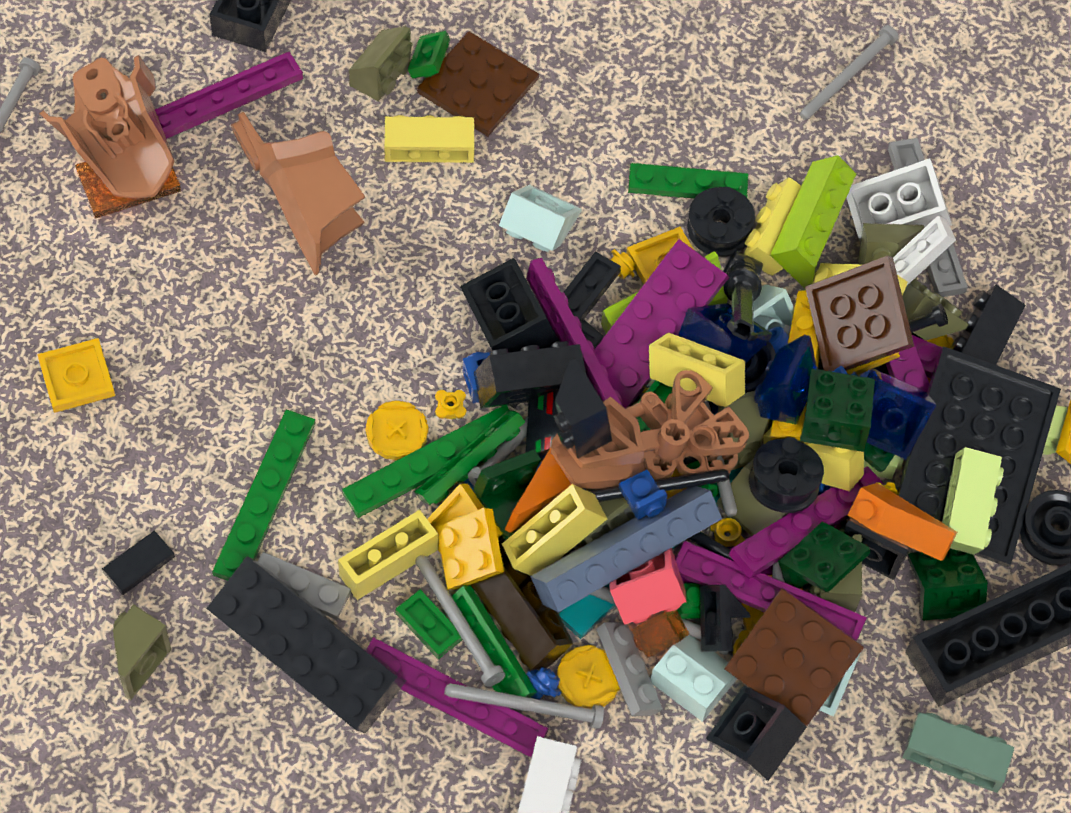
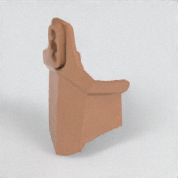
(118, 133)
(309, 186)

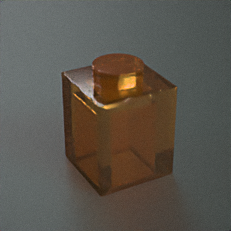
(659, 632)

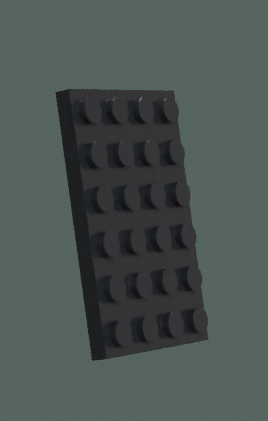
(987, 412)

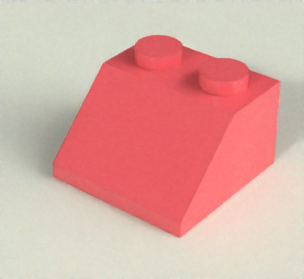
(649, 589)

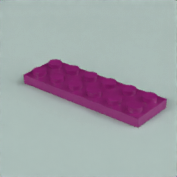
(659, 308)

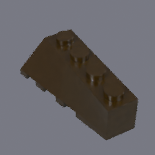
(527, 623)

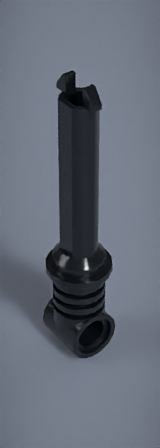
(742, 289)

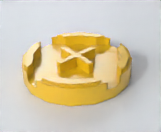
(396, 430)
(587, 677)

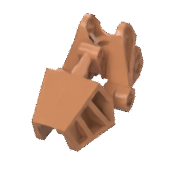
(678, 430)

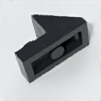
(716, 610)

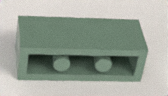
(958, 751)

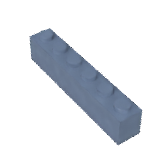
(625, 548)

